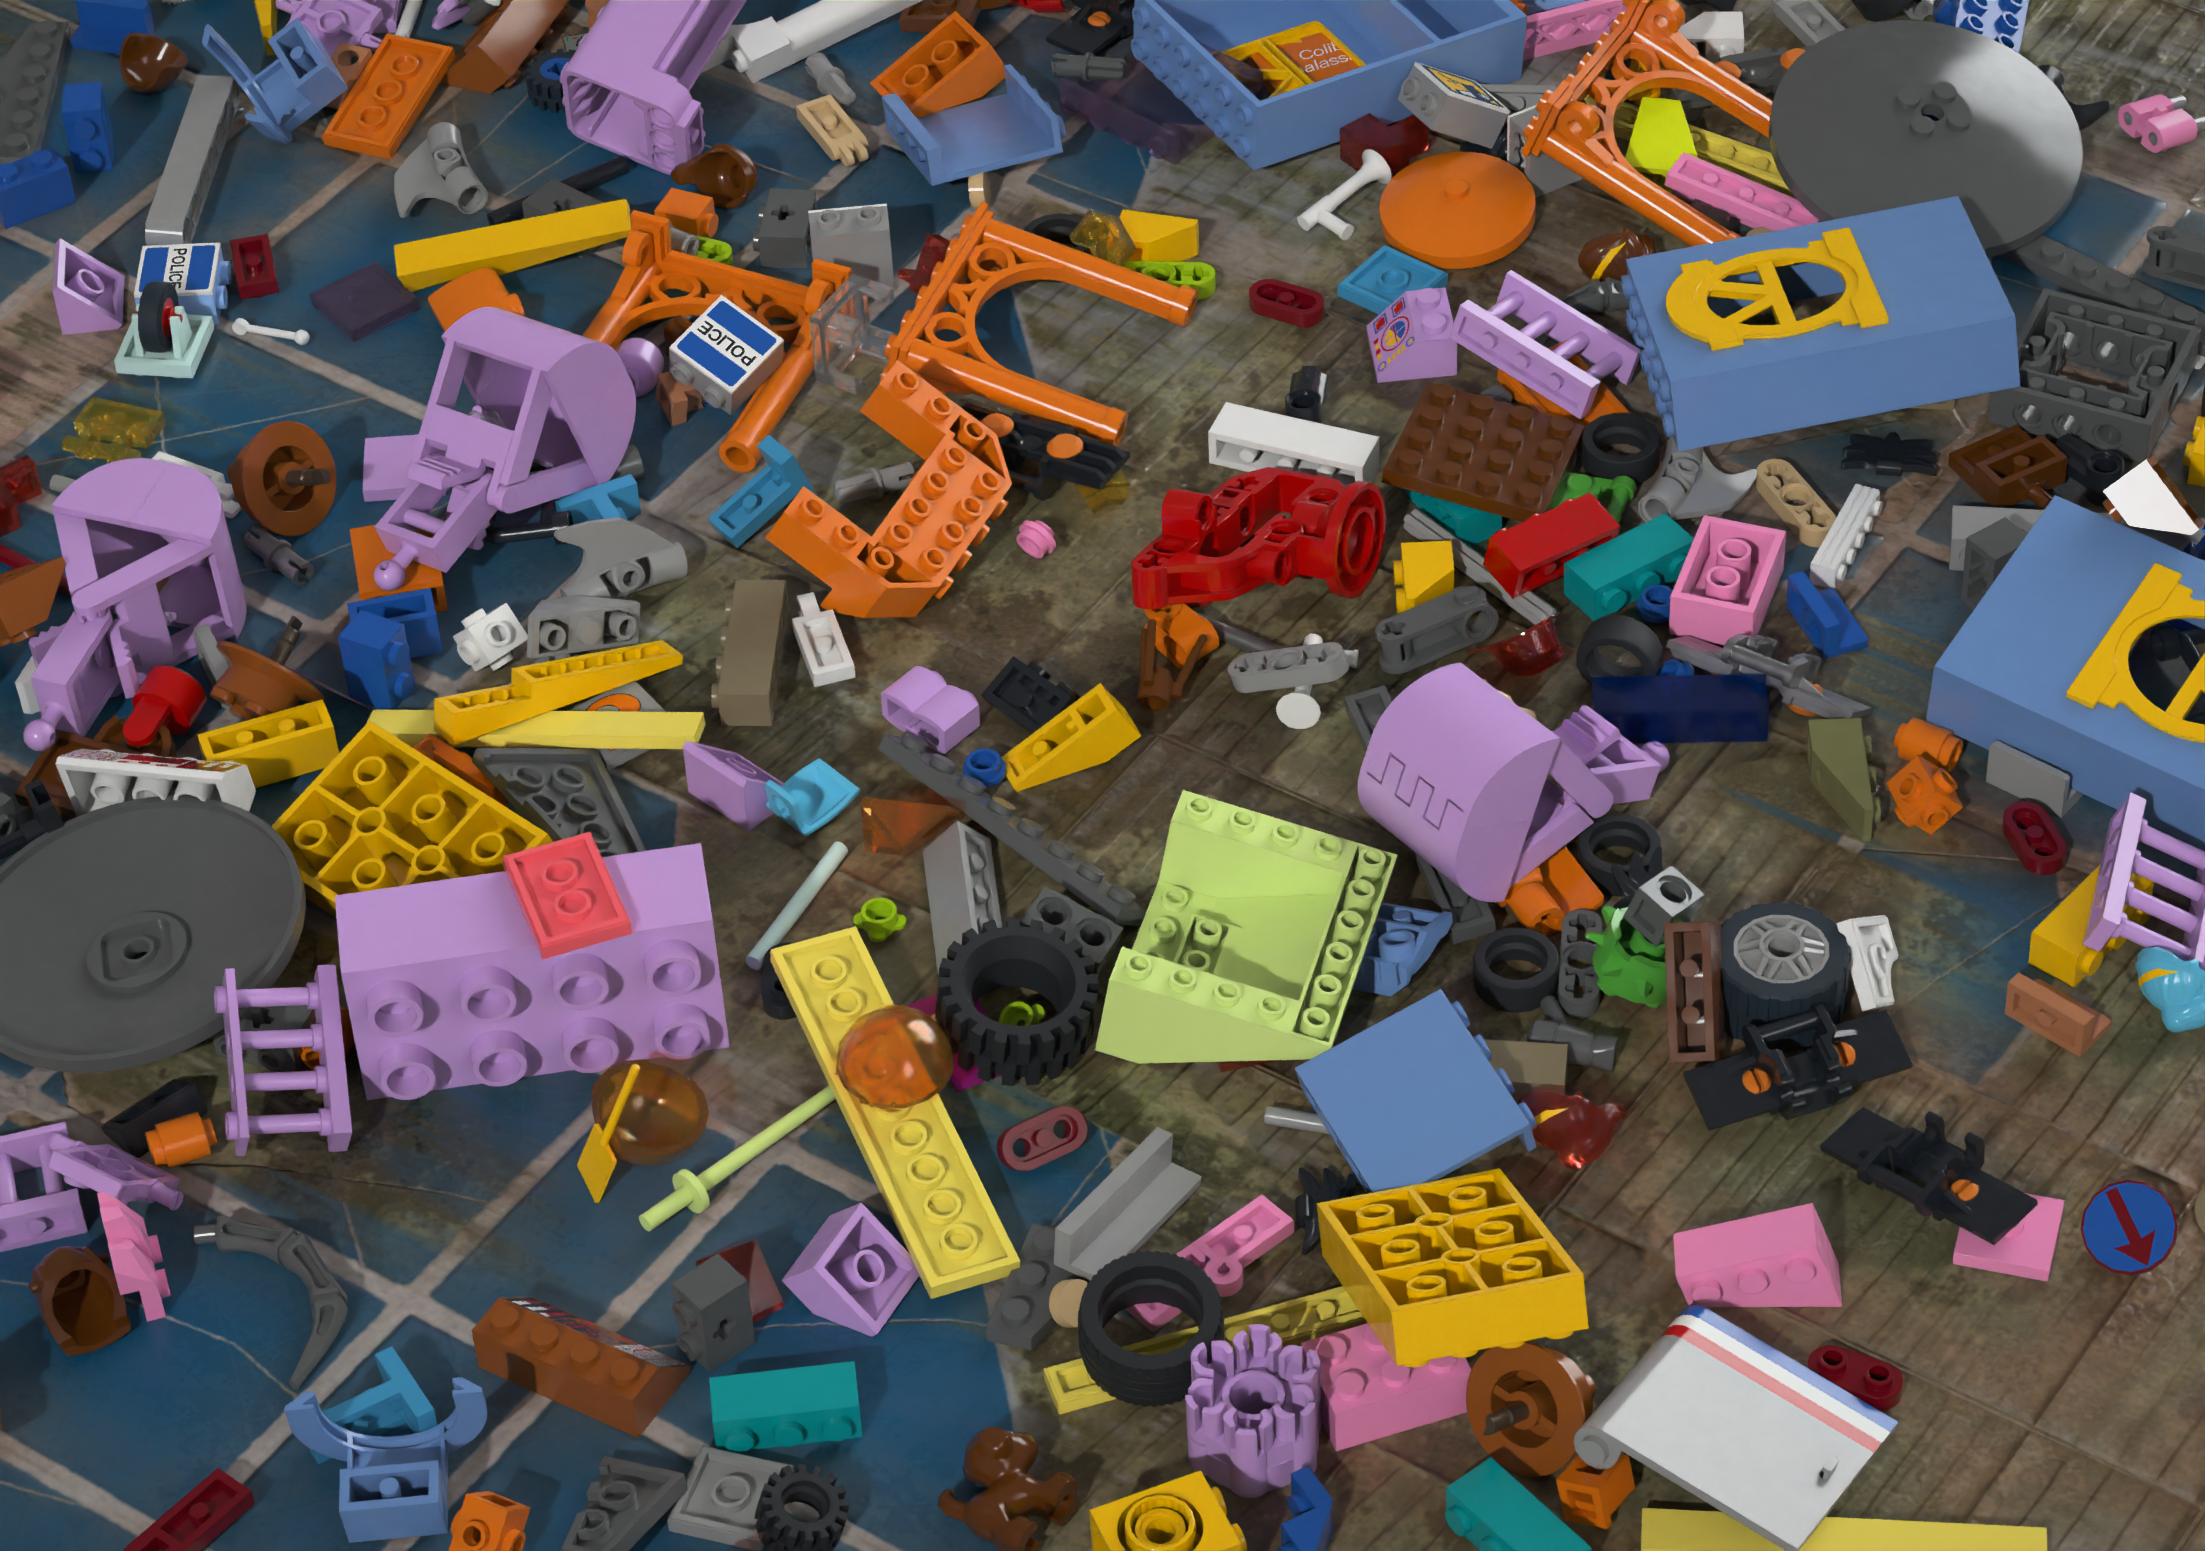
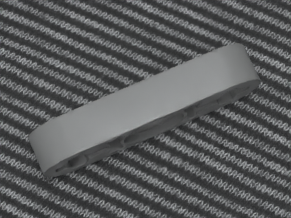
(1288, 667)

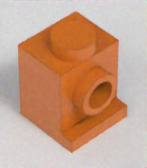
(1594, 1494)

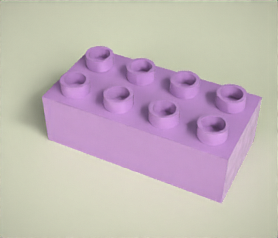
(458, 996)

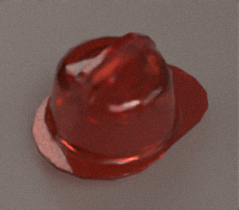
(1529, 651)

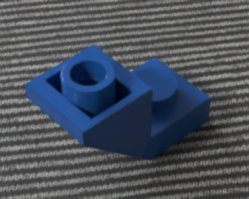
(1312, 1514)

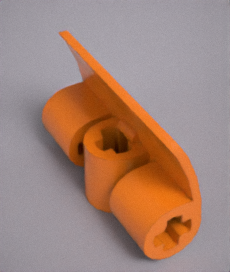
(471, 292)
(1551, 892)

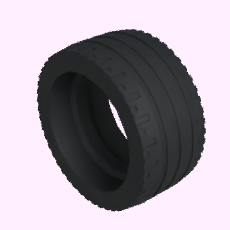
(1139, 1280)

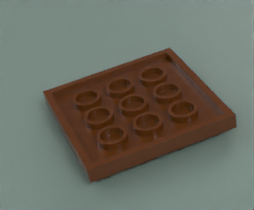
(1483, 453)

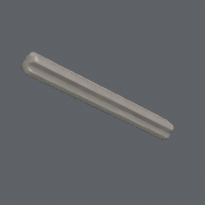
(1471, 563)

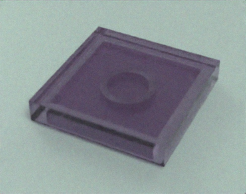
(364, 301)

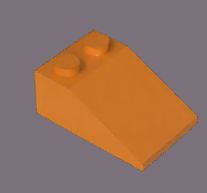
(943, 69)

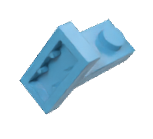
(762, 495)
(603, 501)
(385, 1406)

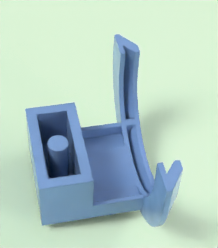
(290, 87)
(392, 1482)

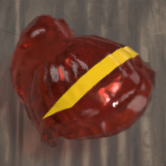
(1572, 1125)

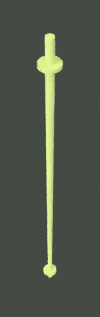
(693, 1189)

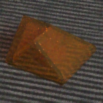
(902, 825)

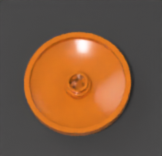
(1458, 210)

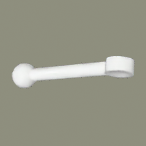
(241, 326)

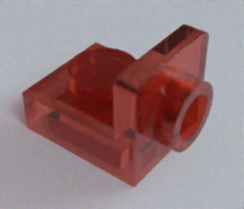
(932, 252)

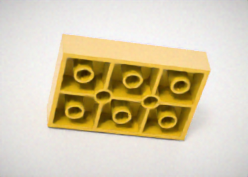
(393, 821)
(1452, 1267)

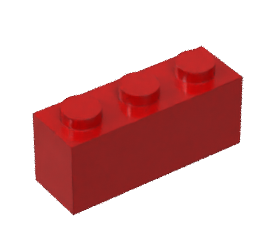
(1540, 546)

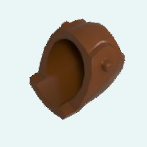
(79, 1299)

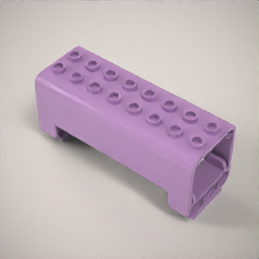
(635, 78)

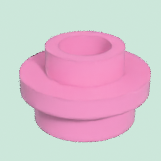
(1036, 538)

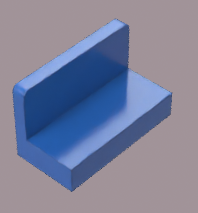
(108, 22)
(1823, 618)

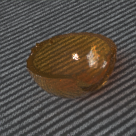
(894, 1058)
(660, 1117)

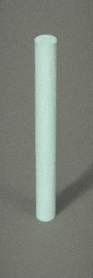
(797, 904)

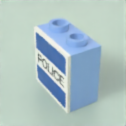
(193, 270)

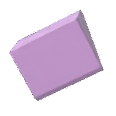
(86, 292)
(728, 783)

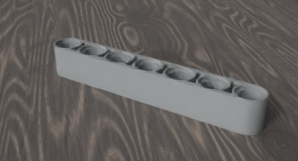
(193, 161)

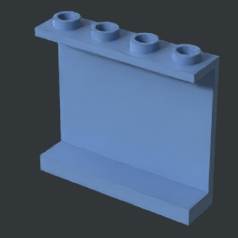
(977, 134)
(1414, 1097)

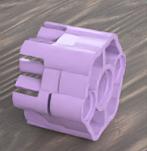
(1253, 1412)

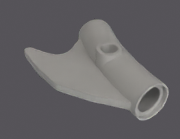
(440, 172)
(1692, 486)
(620, 558)

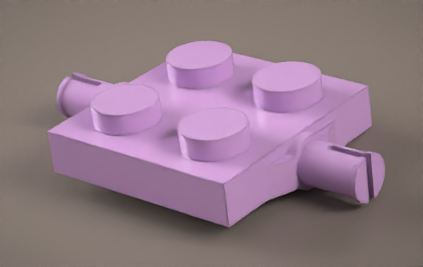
(337, 21)
(112, 1172)

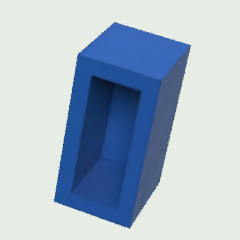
(88, 127)
(34, 187)
(412, 609)
(376, 661)

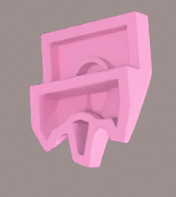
(134, 1255)

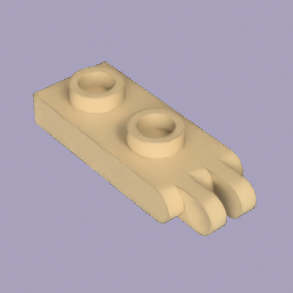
(833, 130)

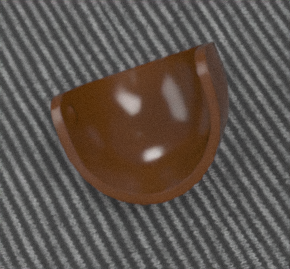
(150, 62)

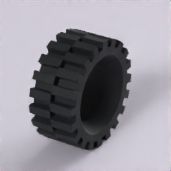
(1025, 960)

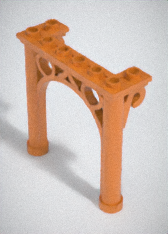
(1657, 43)
(1023, 257)
(656, 268)

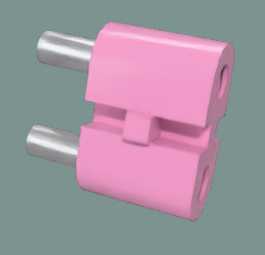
(2160, 122)

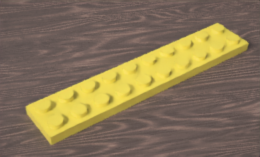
(910, 1149)

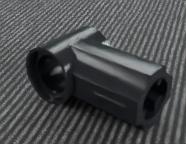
(1307, 394)
(2090, 467)

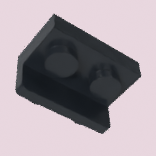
(1027, 695)

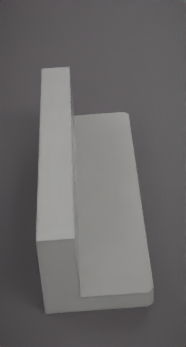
(960, 886)
(1124, 1208)

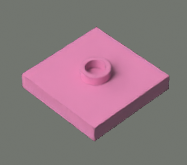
(2023, 1251)

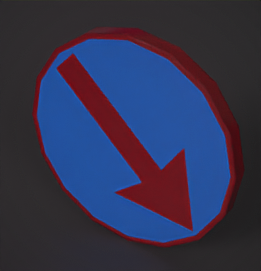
(2129, 1227)

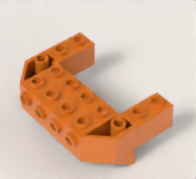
(927, 526)

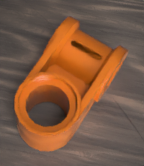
(1178, 631)

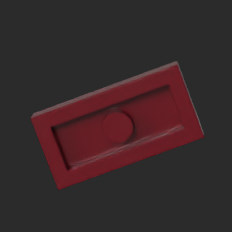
(254, 266)

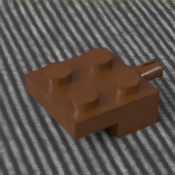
(2011, 468)

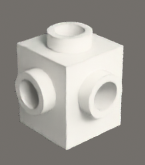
(489, 638)

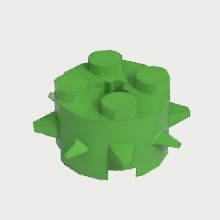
(1628, 961)

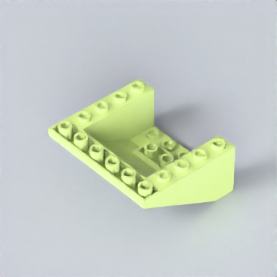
(1244, 941)

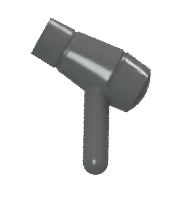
(1583, 1046)

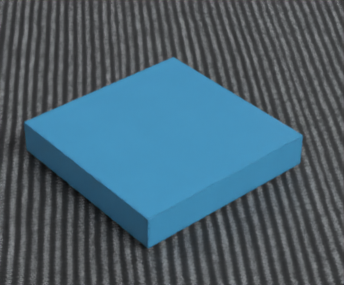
(1386, 278)

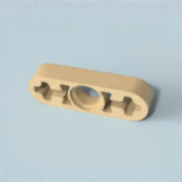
(1794, 488)

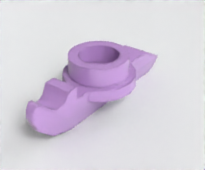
(448, 13)

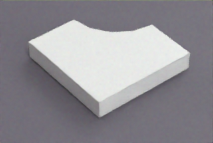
(1871, 959)

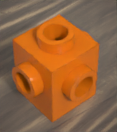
(1924, 795)
(489, 1524)

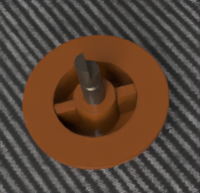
(285, 478)
(258, 684)
(1528, 1407)

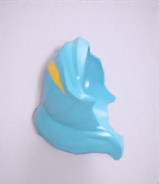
(2173, 988)

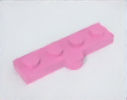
(1225, 1253)

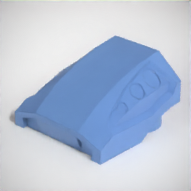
(1399, 947)

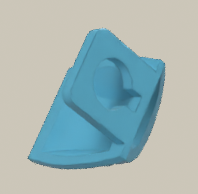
(810, 797)

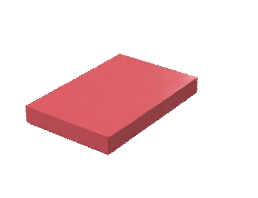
(567, 895)

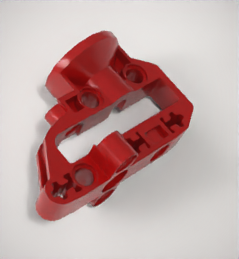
(1198, 557)

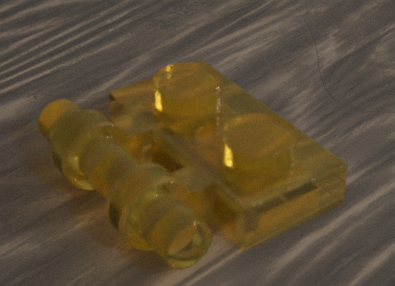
(115, 422)

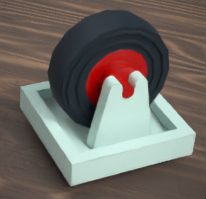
(163, 336)

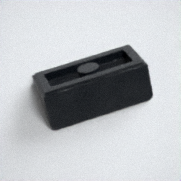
(166, 1103)

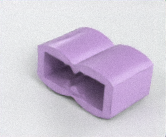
(931, 709)

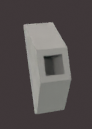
(581, 625)

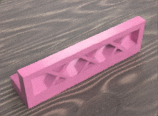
(1569, 26)
(1737, 195)

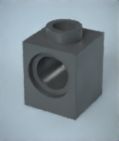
(1663, 900)

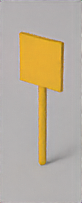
(597, 1157)

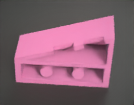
(1759, 1262)

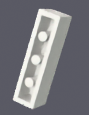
(1261, 439)

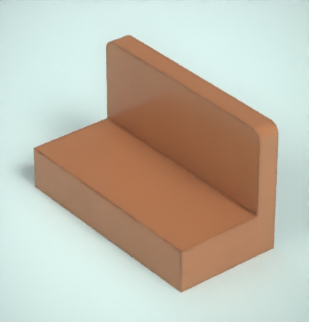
(2054, 1014)

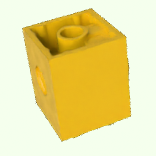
(1167, 1518)

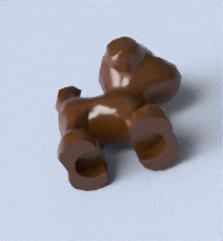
(999, 1514)

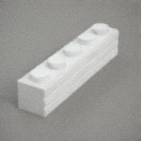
(1845, 536)

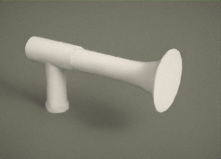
(1373, 169)
(1298, 708)

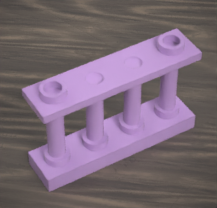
(1533, 363)
(2115, 889)
(324, 1036)
(43, 1217)

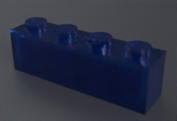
(1684, 707)

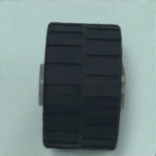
(1779, 965)

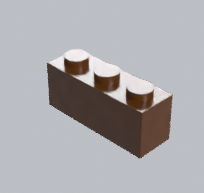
(1694, 991)

